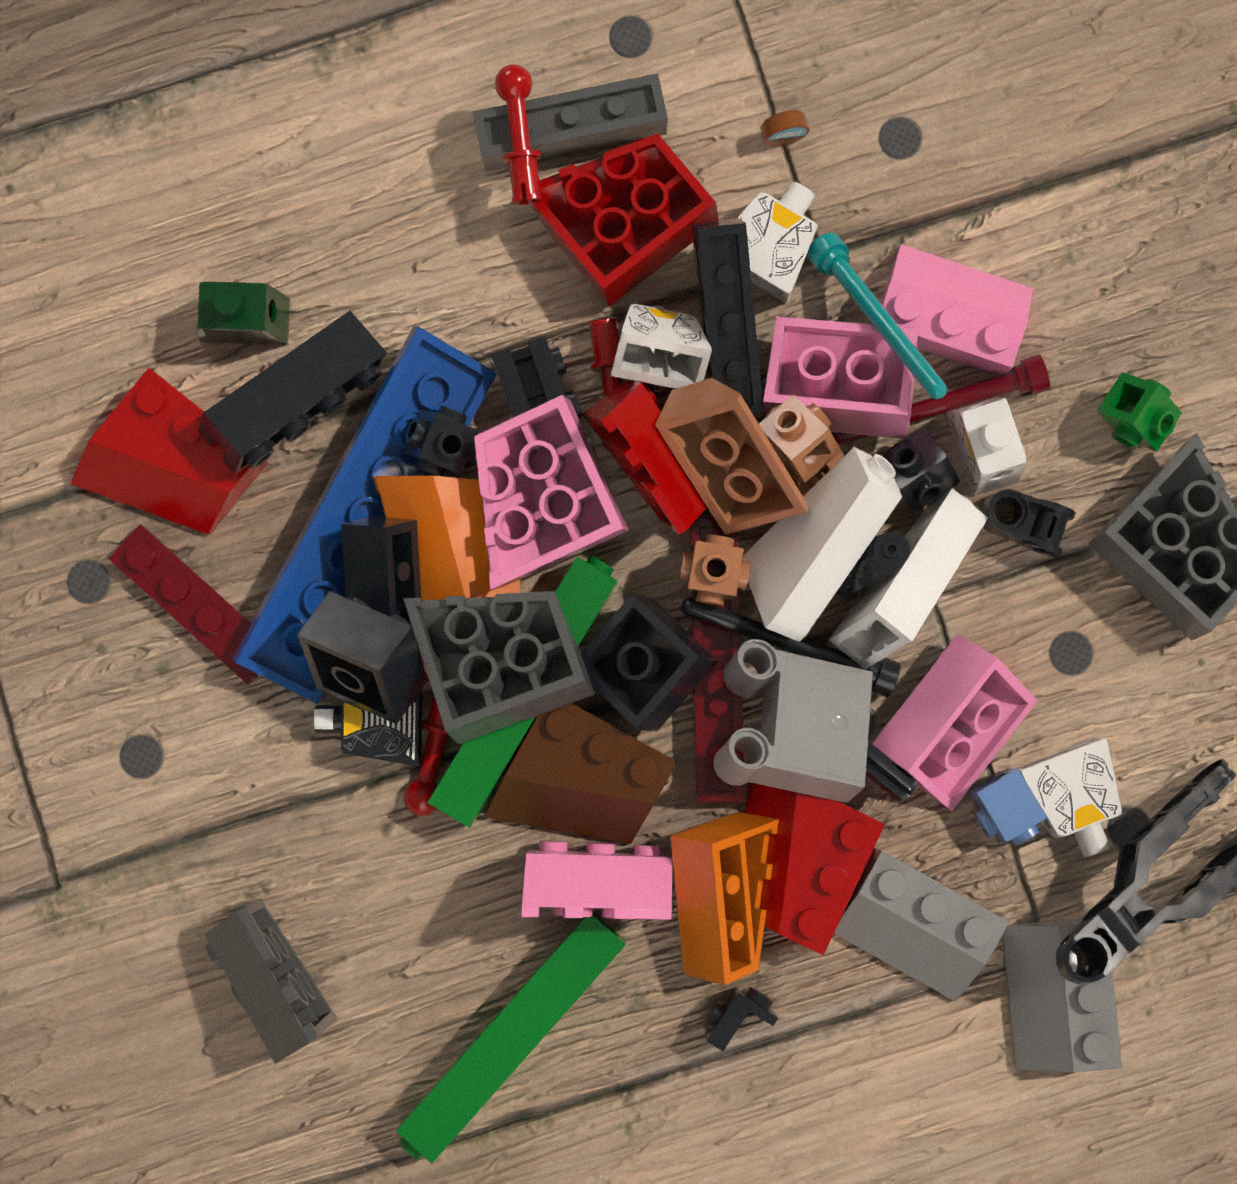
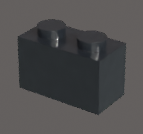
(382, 562)

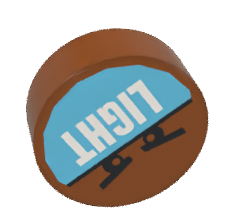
(784, 128)

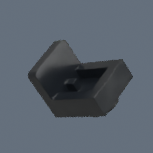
(726, 1018)

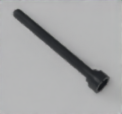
(884, 672)

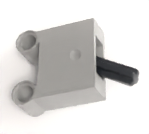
(810, 728)

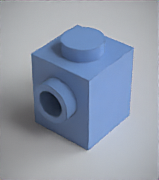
(1007, 807)

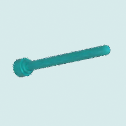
(832, 258)

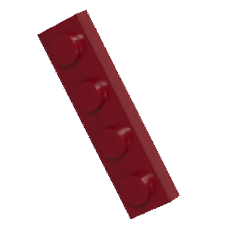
(184, 596)

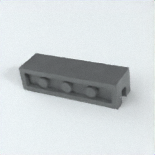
(578, 120)

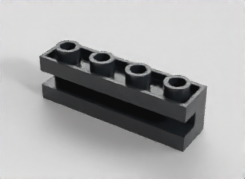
(728, 307)
(532, 377)
(293, 392)

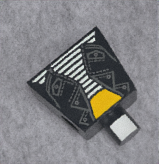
(371, 735)

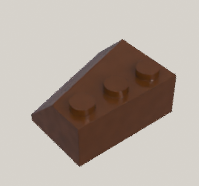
(581, 778)

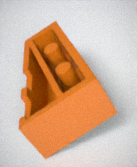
(719, 895)

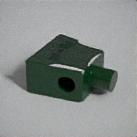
(241, 313)

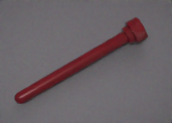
(1028, 377)

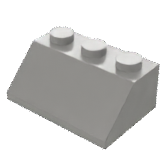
(919, 925)
(1051, 1019)

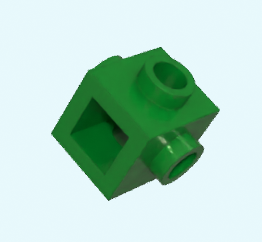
(1139, 412)

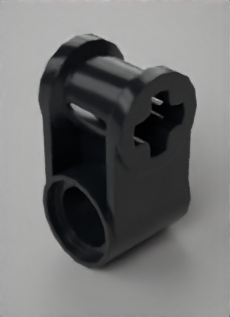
(1035, 521)

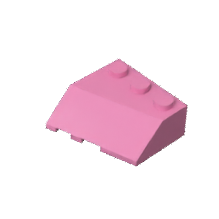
(542, 492)
(599, 878)

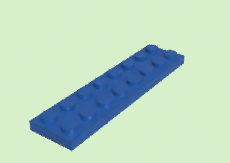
(422, 377)

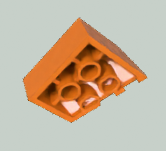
(449, 533)

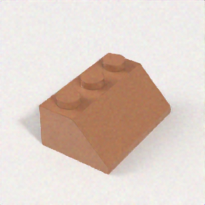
(728, 457)

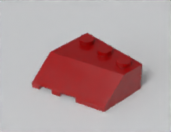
(624, 213)
(644, 455)
(159, 462)
(814, 860)

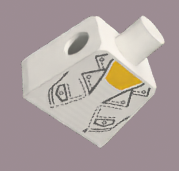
(779, 238)
(661, 348)
(987, 444)
(1076, 793)

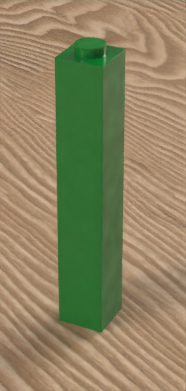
(485, 758)
(509, 1038)

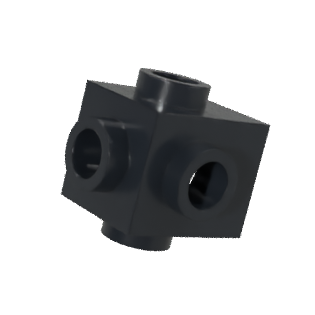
(426, 438)
(921, 470)

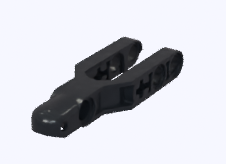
(1121, 917)

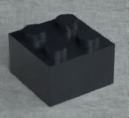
(363, 656)
(645, 663)

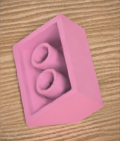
(958, 310)
(843, 372)
(955, 721)

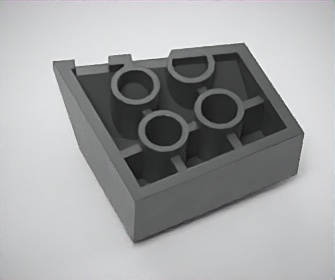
(1178, 541)
(497, 659)
(269, 980)

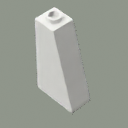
(811, 554)
(900, 601)

